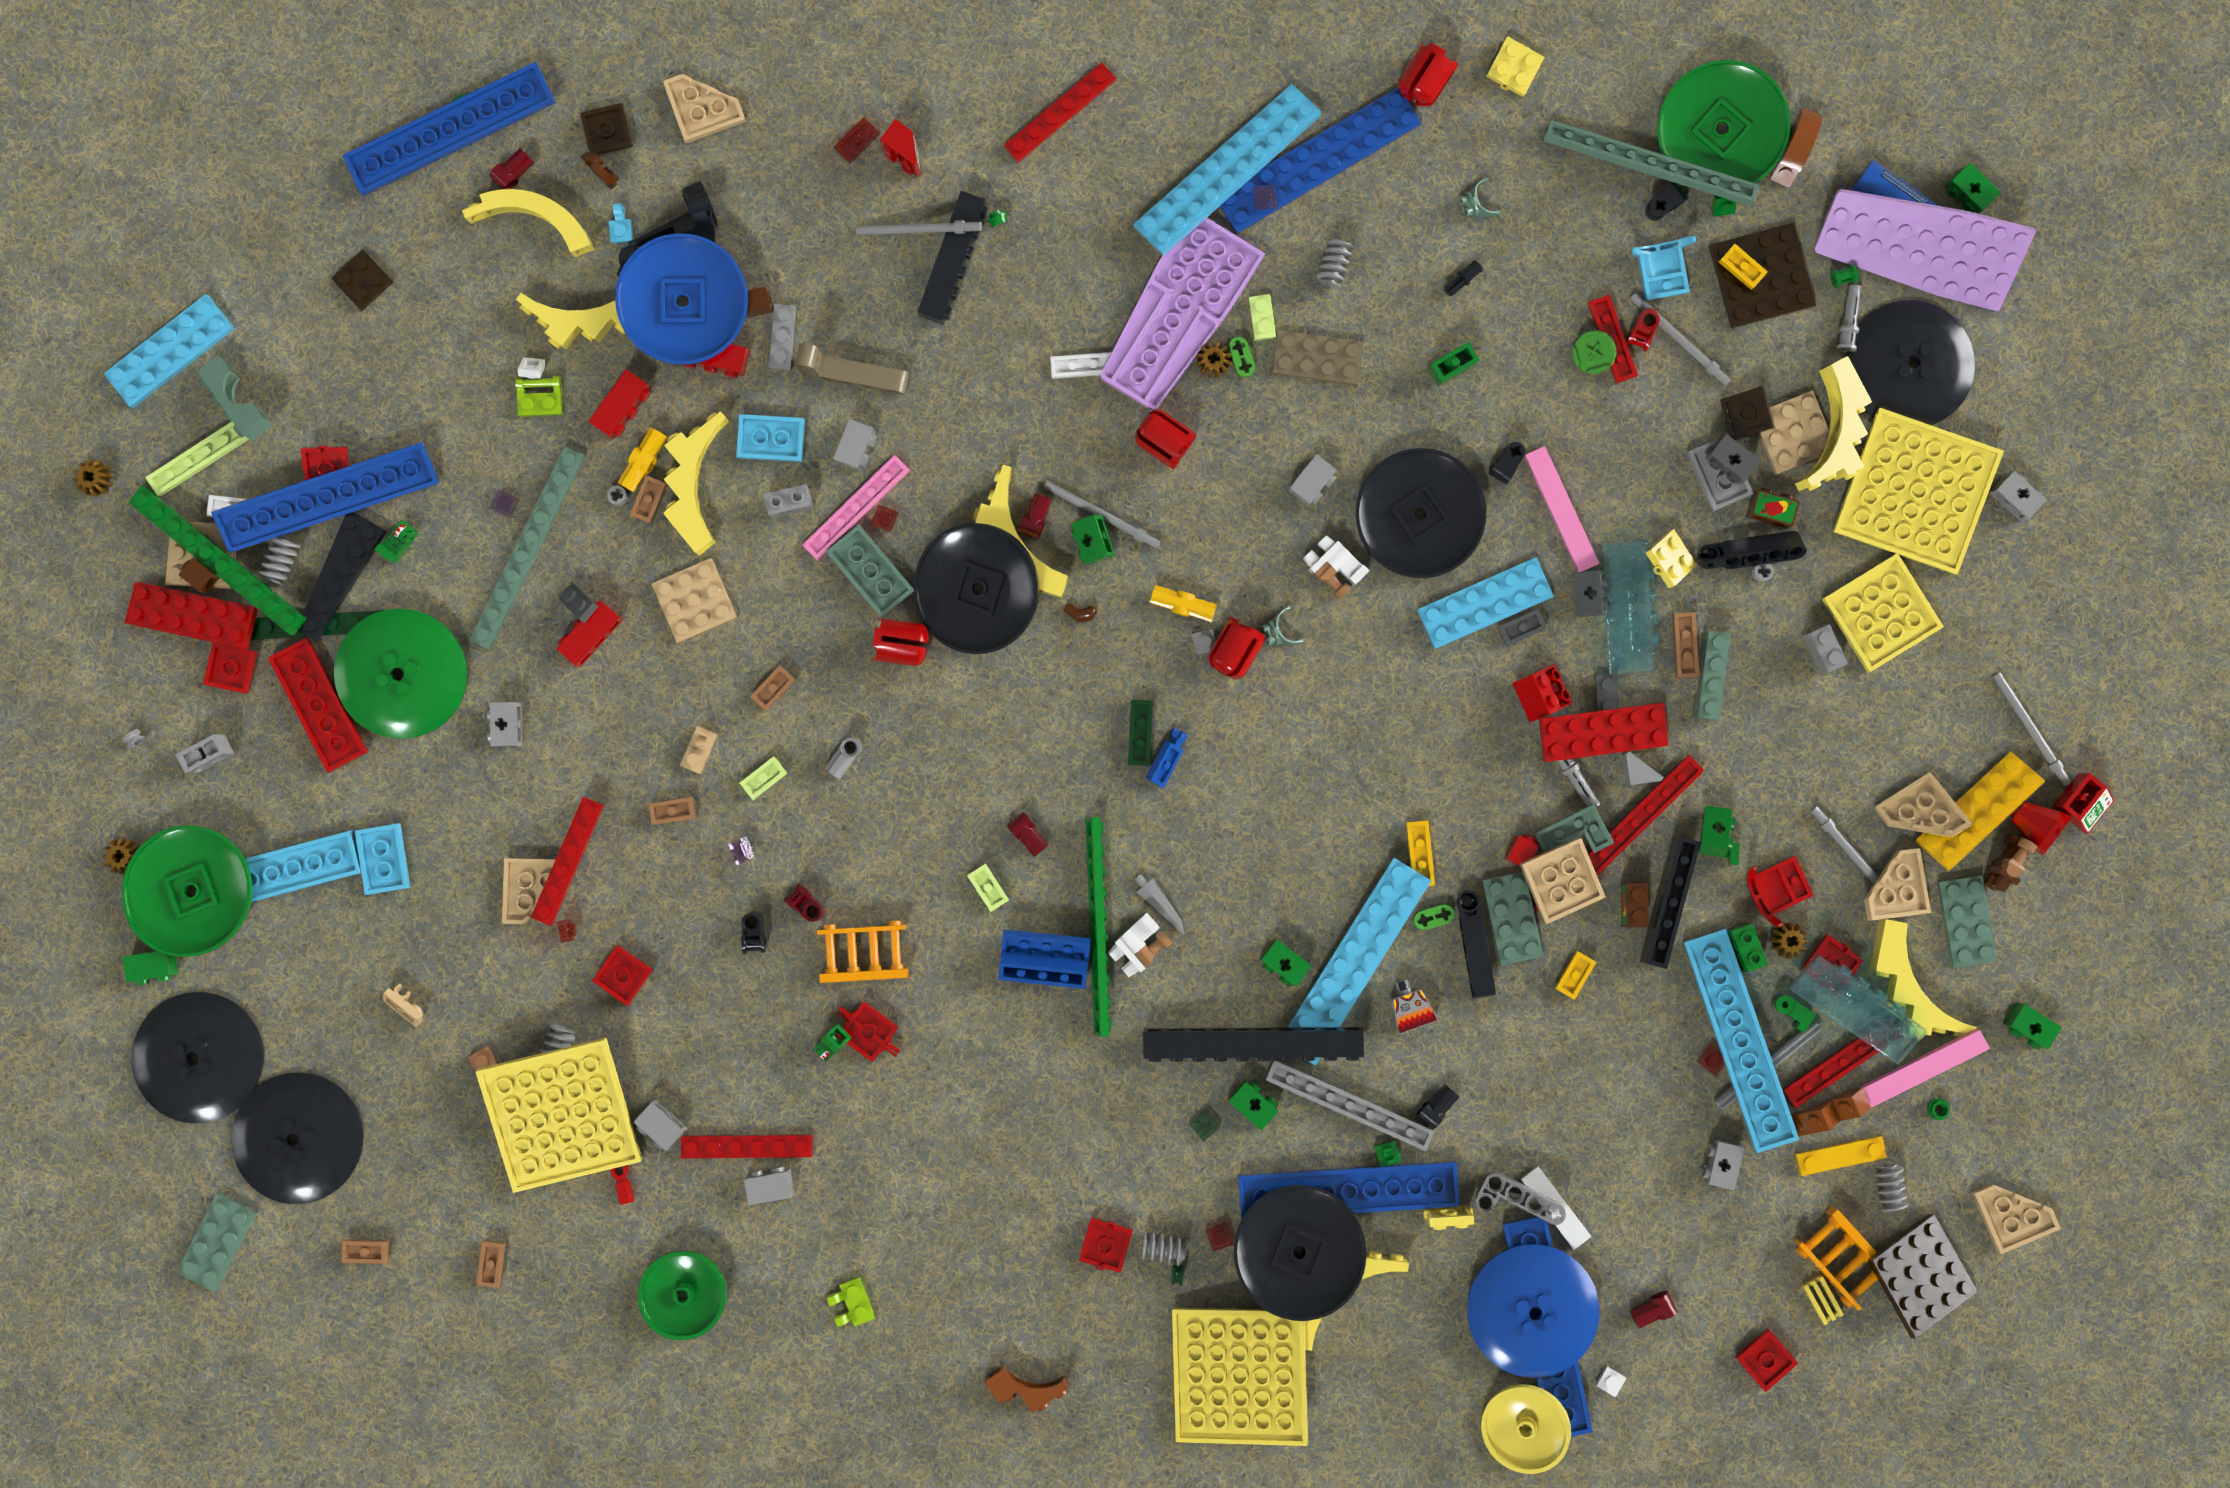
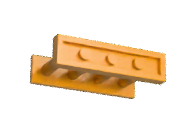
(874, 970)
(1850, 1237)

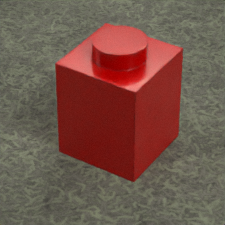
(1521, 849)

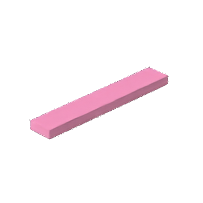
(856, 507)
(1561, 509)
(1925, 1067)

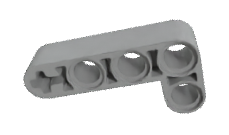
(1522, 1201)

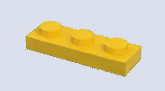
(1420, 849)

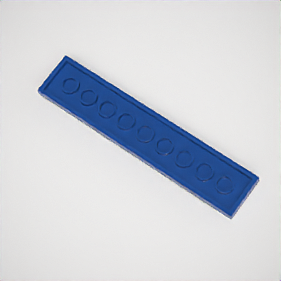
(449, 128)
(1324, 157)
(325, 497)
(1366, 1187)
(1565, 1385)

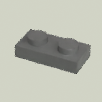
(578, 602)
(1522, 627)
(1606, 691)

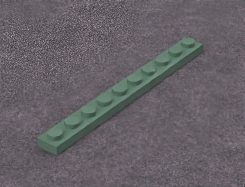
(1651, 163)
(527, 548)

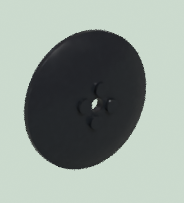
(1918, 331)
(1451, 505)
(947, 592)
(226, 1049)
(327, 1134)
(1332, 1258)

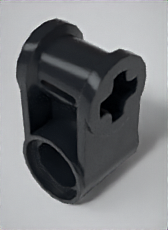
(1667, 200)
(1506, 465)
(753, 934)

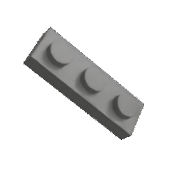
(782, 337)

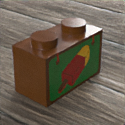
(1773, 508)
(1634, 905)

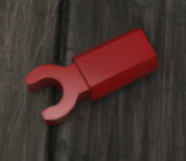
(623, 1185)

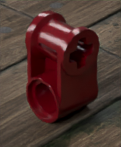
(804, 903)

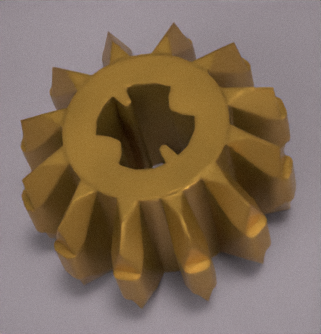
(1219, 365)
(100, 477)
(114, 853)
(1781, 943)

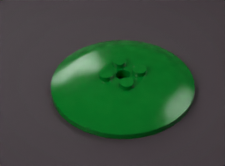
(1732, 95)
(431, 667)
(158, 884)

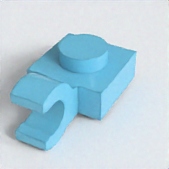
(620, 228)

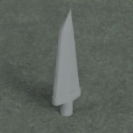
(1156, 898)

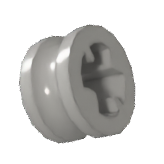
(614, 489)
(1759, 577)
(133, 739)

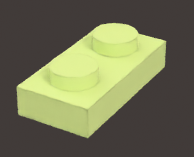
(1262, 317)
(763, 778)
(988, 887)

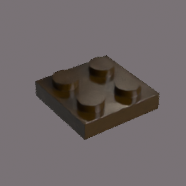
(606, 129)
(362, 280)
(1747, 413)

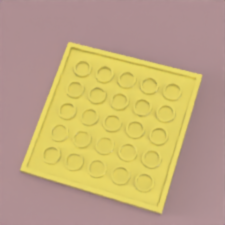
(1918, 491)
(559, 1115)
(1239, 1377)

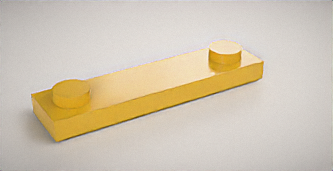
(1840, 1155)

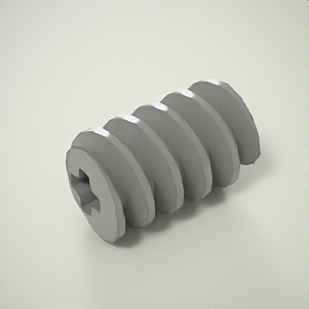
(1333, 263)
(279, 560)
(559, 1039)
(1892, 1187)
(1163, 1248)

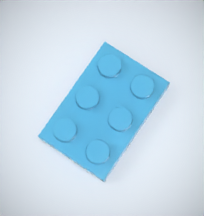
(770, 438)
(382, 859)

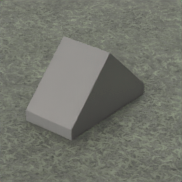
(1637, 771)

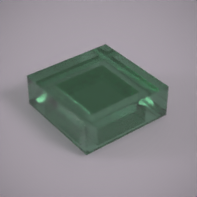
(1204, 1125)

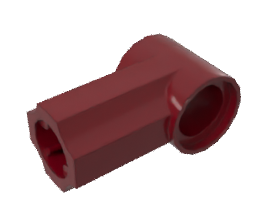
(507, 173)
(1033, 521)
(1025, 831)
(1657, 1308)

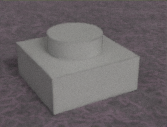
(1203, 641)

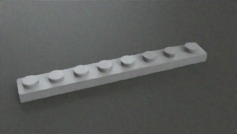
(1349, 1105)

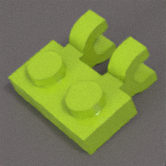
(856, 1300)

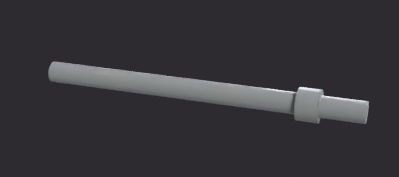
(958, 227)
(1712, 368)
(1139, 534)
(2055, 764)
(1828, 825)

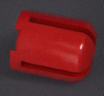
(1426, 75)
(1164, 437)
(903, 632)
(1235, 649)

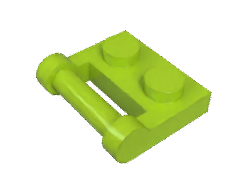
(539, 403)

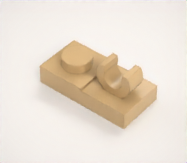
(698, 750)
(399, 1003)

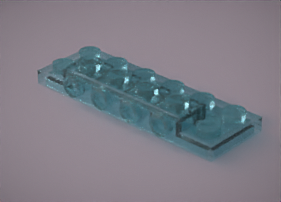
(1631, 608)
(1858, 1008)

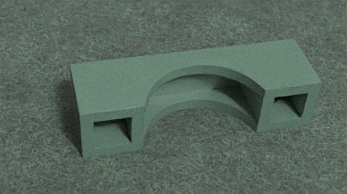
(221, 381)
(1714, 661)

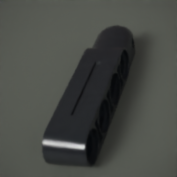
(1752, 551)
(1475, 945)

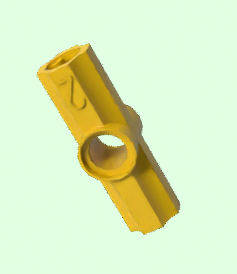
(642, 460)
(1183, 603)

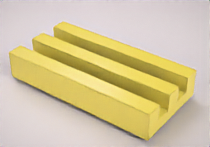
(1831, 1316)

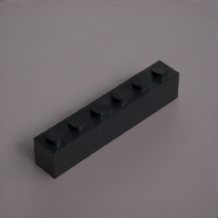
(951, 261)
(1670, 901)

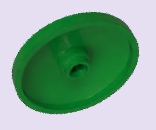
(682, 1295)

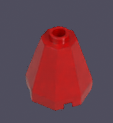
(2039, 824)

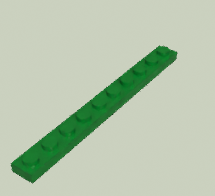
(217, 560)
(1098, 934)

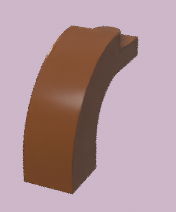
(1801, 141)

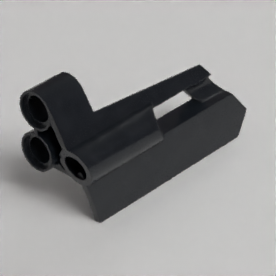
(698, 221)

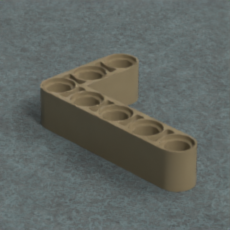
(813, 363)

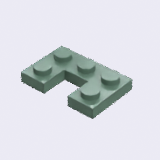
(1585, 821)

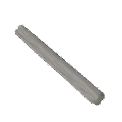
(1777, 1057)

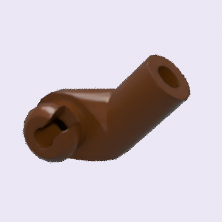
(1081, 615)

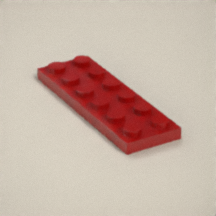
(191, 615)
(318, 705)
(1603, 732)

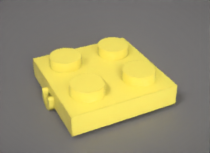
(1515, 66)
(1671, 558)
(1449, 1216)

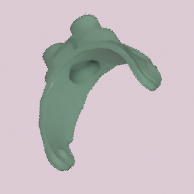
(1472, 206)
(1273, 634)

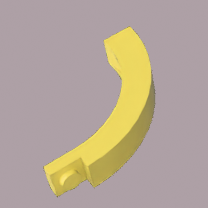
(535, 204)

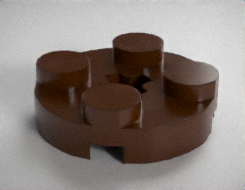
(595, 164)

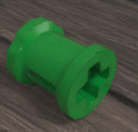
(1844, 276)

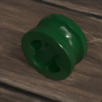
(1177, 1274)

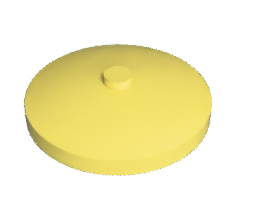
(1526, 1429)

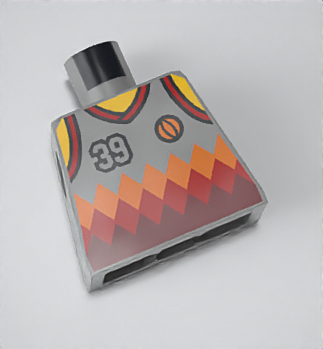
(1410, 1008)

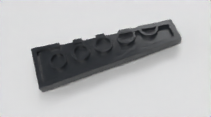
(343, 566)

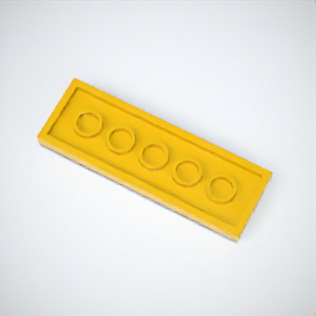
(1986, 807)

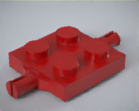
(869, 1031)

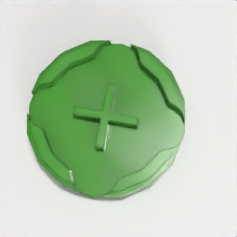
(1594, 352)

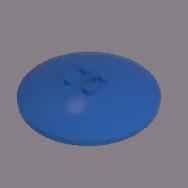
(676, 268)
(1510, 1288)

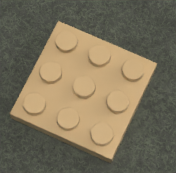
(1798, 433)
(178, 556)
(694, 600)
(1562, 880)

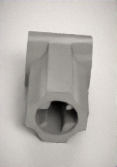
(842, 758)

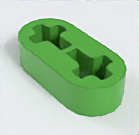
(1236, 358)
(1435, 922)

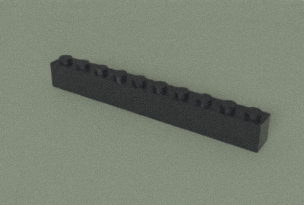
(1253, 1043)

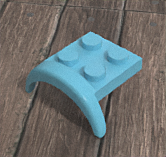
(1663, 268)

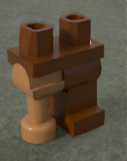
(2009, 865)

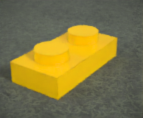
(1743, 266)
(1575, 975)

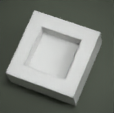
(531, 368)
(1610, 1381)

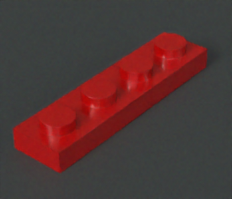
(1607, 322)

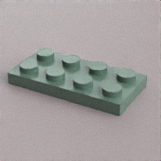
(870, 571)
(1512, 918)
(1966, 921)
(216, 1242)

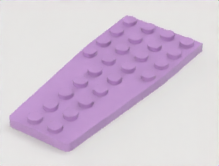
(1926, 246)
(1180, 312)

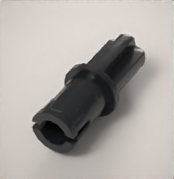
(1463, 278)

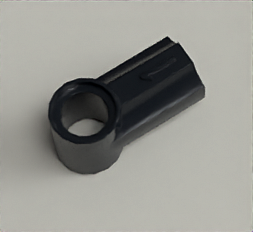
(1434, 1111)

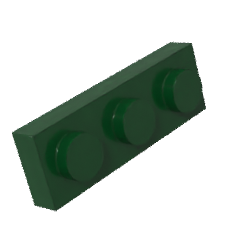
(1140, 732)

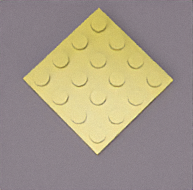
(1882, 613)

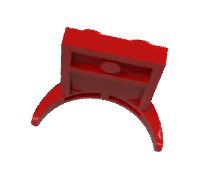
(1778, 888)

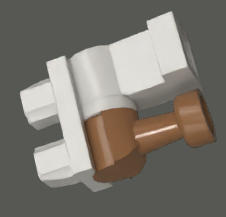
(1333, 561)
(1135, 948)

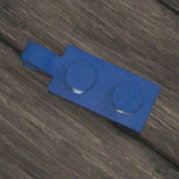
(1167, 758)

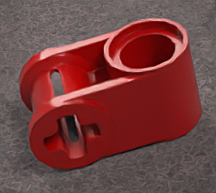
(1643, 330)

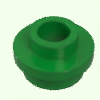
(997, 218)
(1945, 1109)

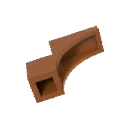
(1826, 1115)
(1035, 1395)

